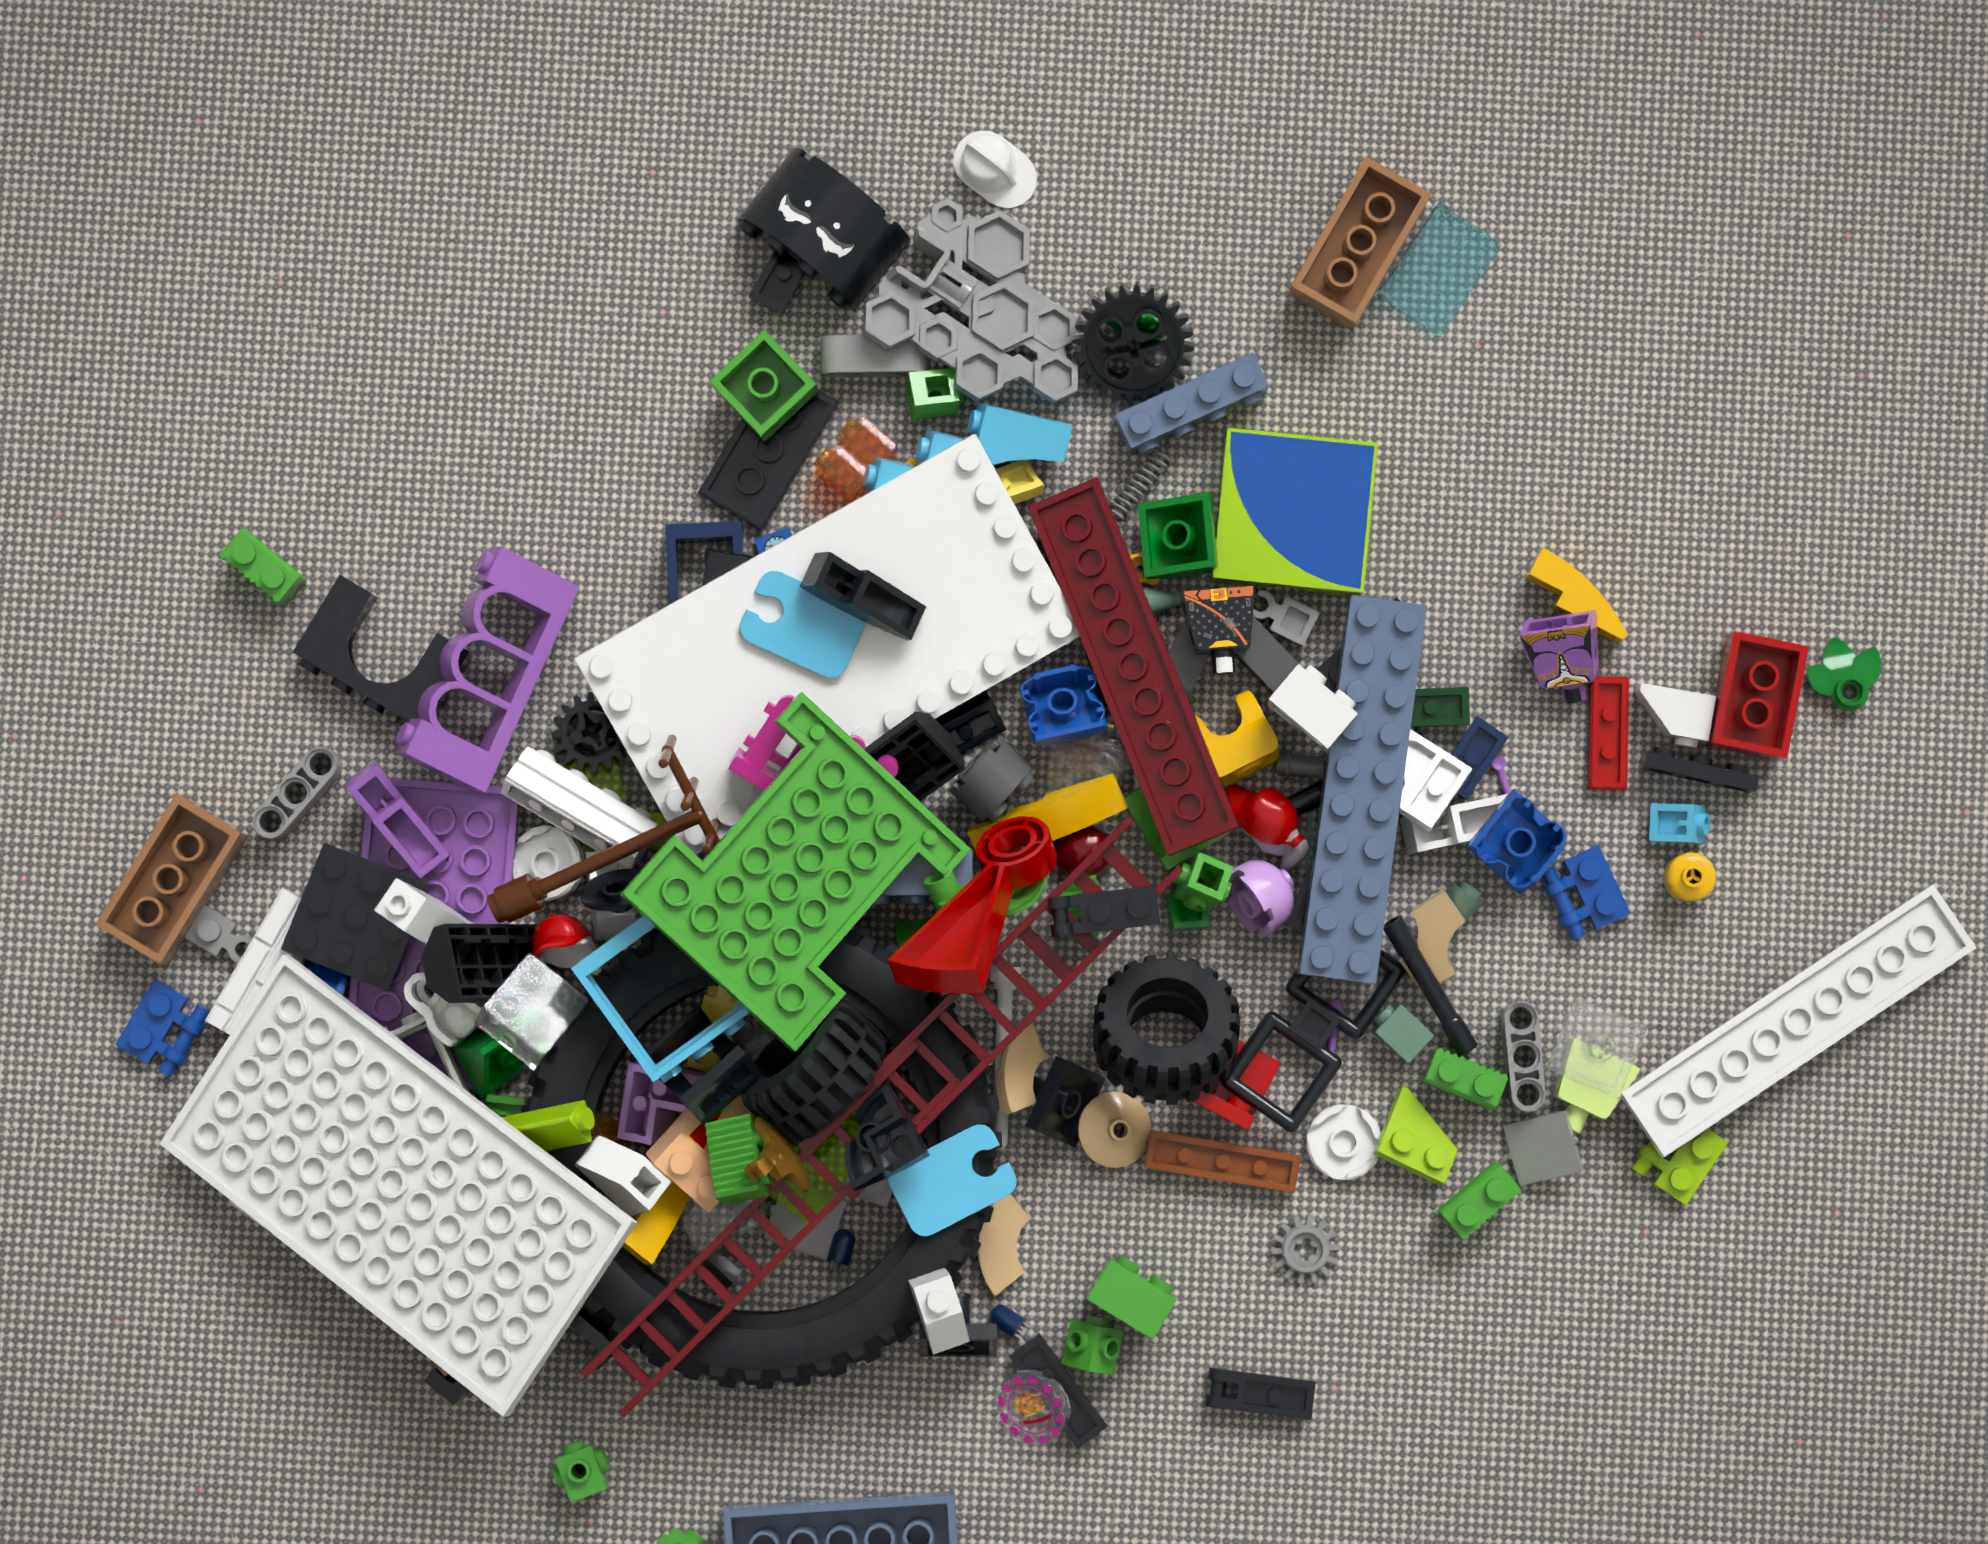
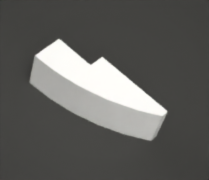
(1454, 827)

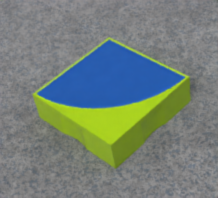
(1295, 512)

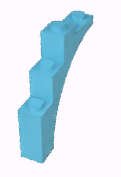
(1002, 433)

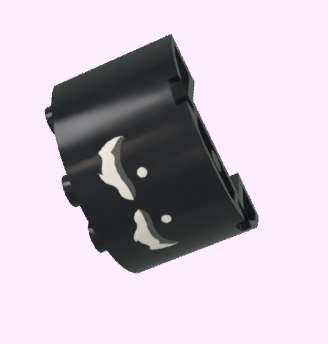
(825, 227)

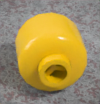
(1678, 884)

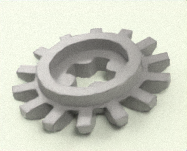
(1317, 1239)

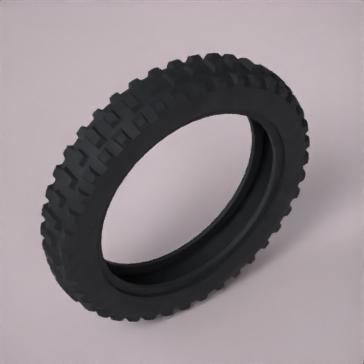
(820, 1335)

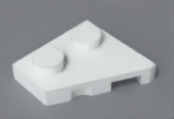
(1429, 781)

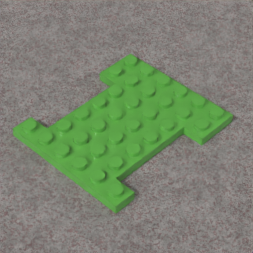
(793, 875)

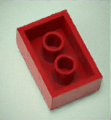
(1757, 695)

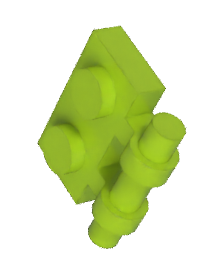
(1686, 1166)

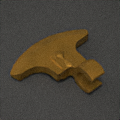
(777, 1158)

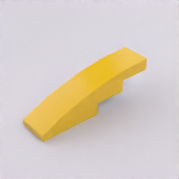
(1067, 808)
(656, 1225)

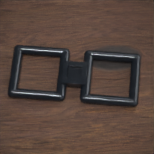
(1310, 1033)

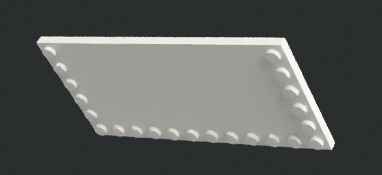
(932, 532)
(398, 1184)

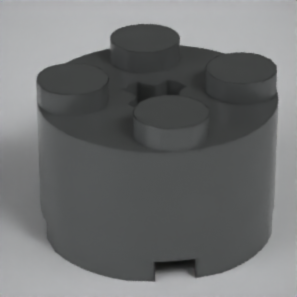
(991, 779)

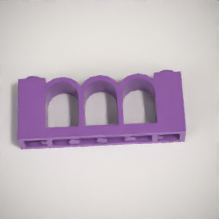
(530, 587)

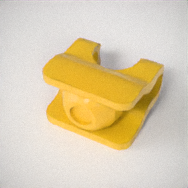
(1247, 748)

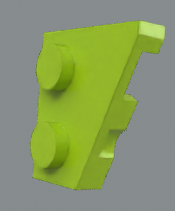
(1415, 1140)

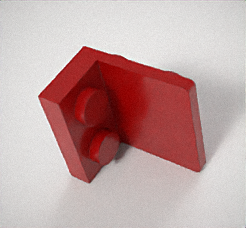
(1231, 1107)

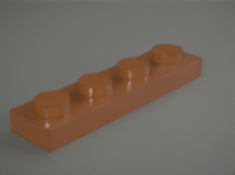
(1222, 1161)

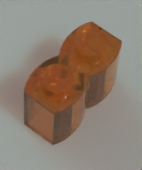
(846, 464)

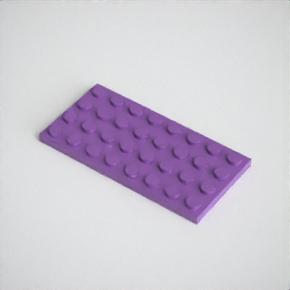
(482, 848)

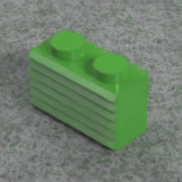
(263, 568)
(1464, 1078)
(731, 1148)
(1479, 1200)

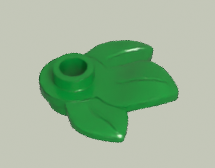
(1844, 669)

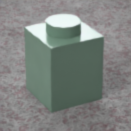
(1401, 1032)

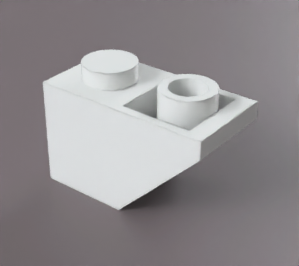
(623, 1175)

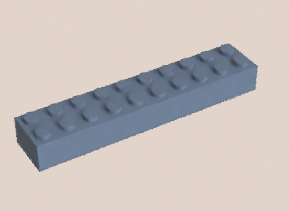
(1362, 792)

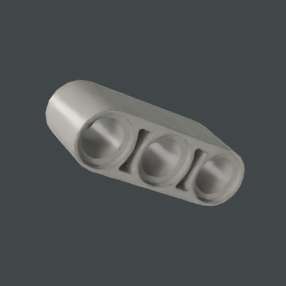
(861, 357)
(280, 802)
(1534, 1072)

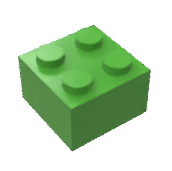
(764, 385)
(1132, 1297)

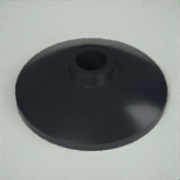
(604, 891)

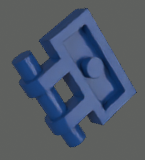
(1596, 890)
(153, 1022)

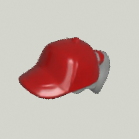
(1270, 822)

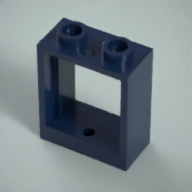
(698, 533)

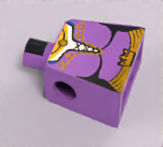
(1563, 652)

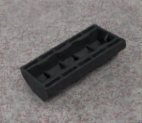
(923, 753)
(474, 959)

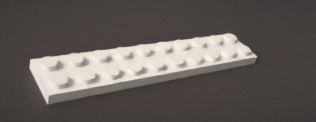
(1797, 1021)

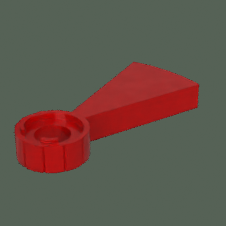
(960, 940)

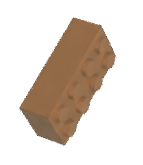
(1359, 243)
(171, 880)

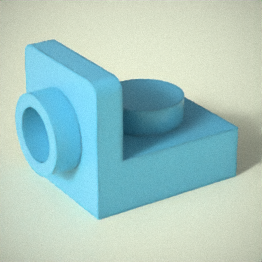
(1678, 823)

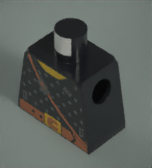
(1219, 623)

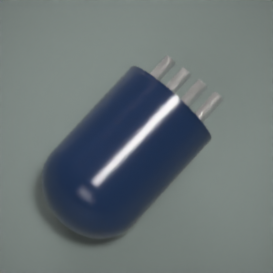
(841, 1248)
(1008, 1321)

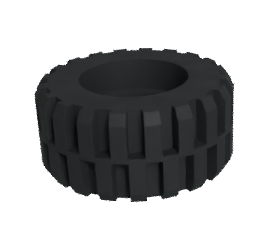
(1166, 987)
(820, 1079)

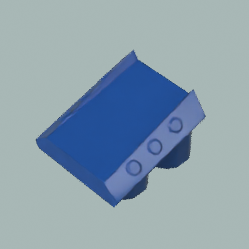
(1063, 705)
(1518, 842)

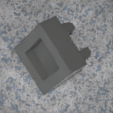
(722, 1268)

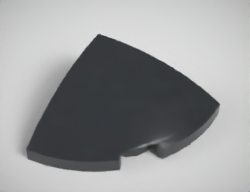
(884, 1140)

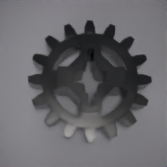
(579, 740)

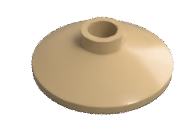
(1097, 1129)

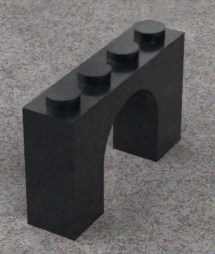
(329, 647)

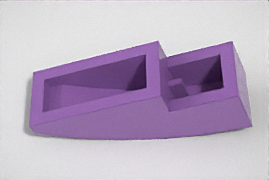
(397, 819)

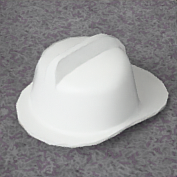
(995, 169)

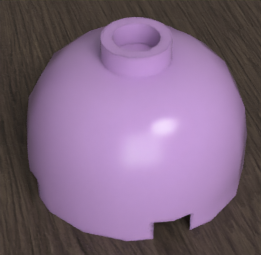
(1261, 896)

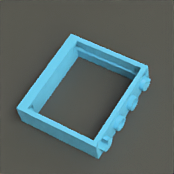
(696, 1046)

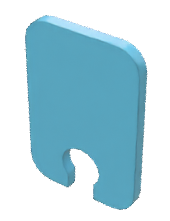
(808, 629)
(946, 1186)

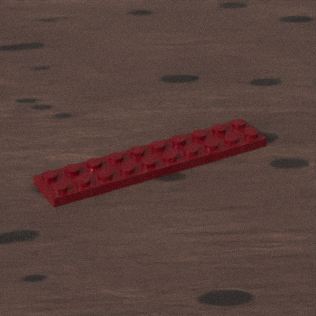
(1133, 667)

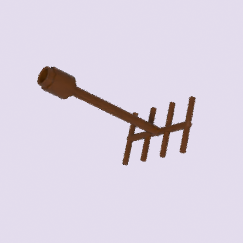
(527, 893)

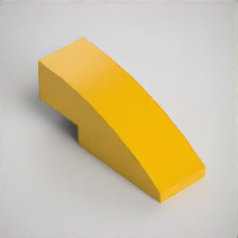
(1574, 593)

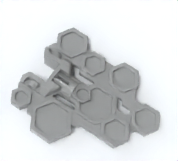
(998, 315)

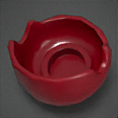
(1077, 847)

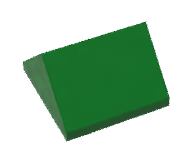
(1178, 537)
(487, 1062)

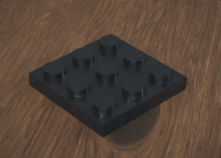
(338, 918)

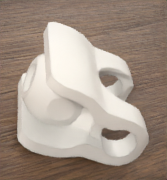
(446, 1020)

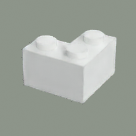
(1313, 707)

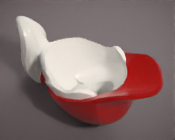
(562, 941)

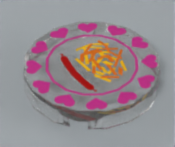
(1033, 1407)

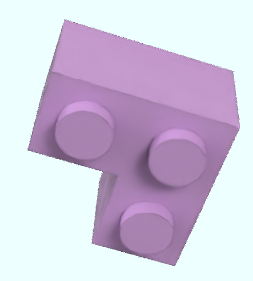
(648, 1105)

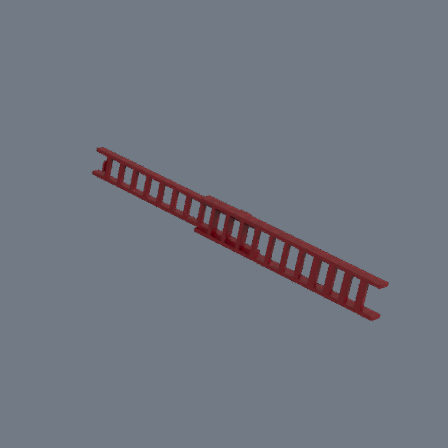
(928, 1113)

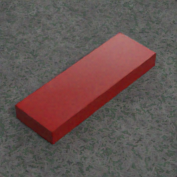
(1608, 733)

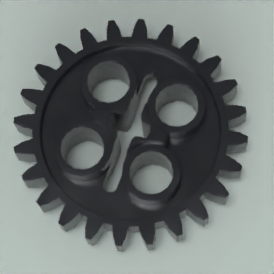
(1125, 310)

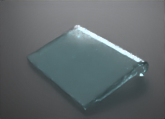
(1439, 269)

